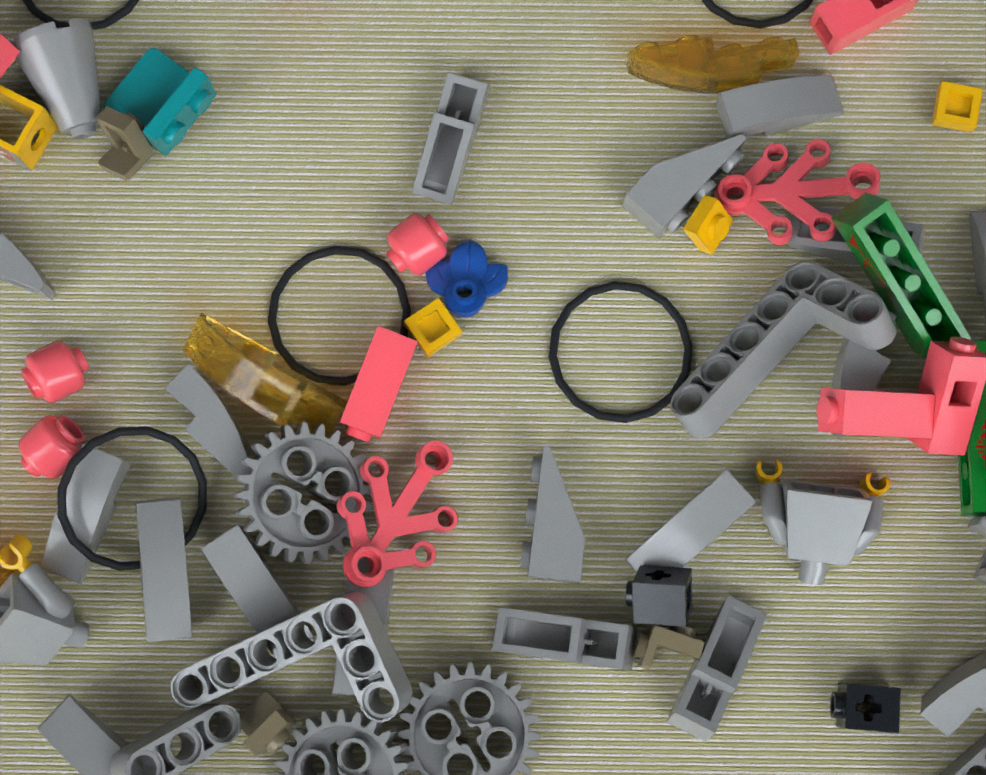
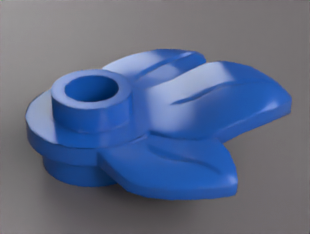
(467, 273)

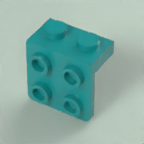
(163, 98)

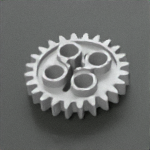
(287, 527)
(505, 715)
(381, 754)

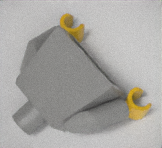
(820, 520)
(34, 611)

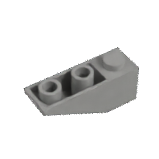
(672, 185)
(557, 534)

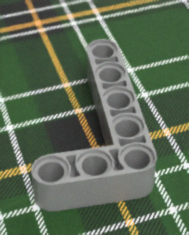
(769, 332)
(294, 645)
(195, 739)

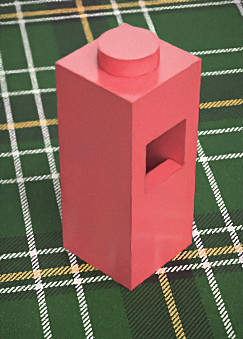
(847, 21)
(957, 378)
(378, 384)
(875, 413)

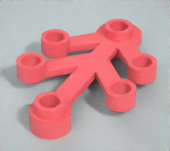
(790, 190)
(393, 519)

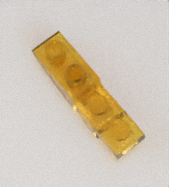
(695, 67)
(257, 380)

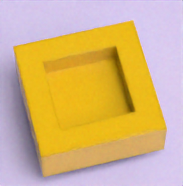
(957, 106)
(708, 224)
(433, 327)

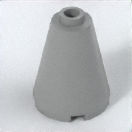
(63, 73)

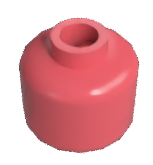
(417, 244)
(55, 371)
(50, 446)

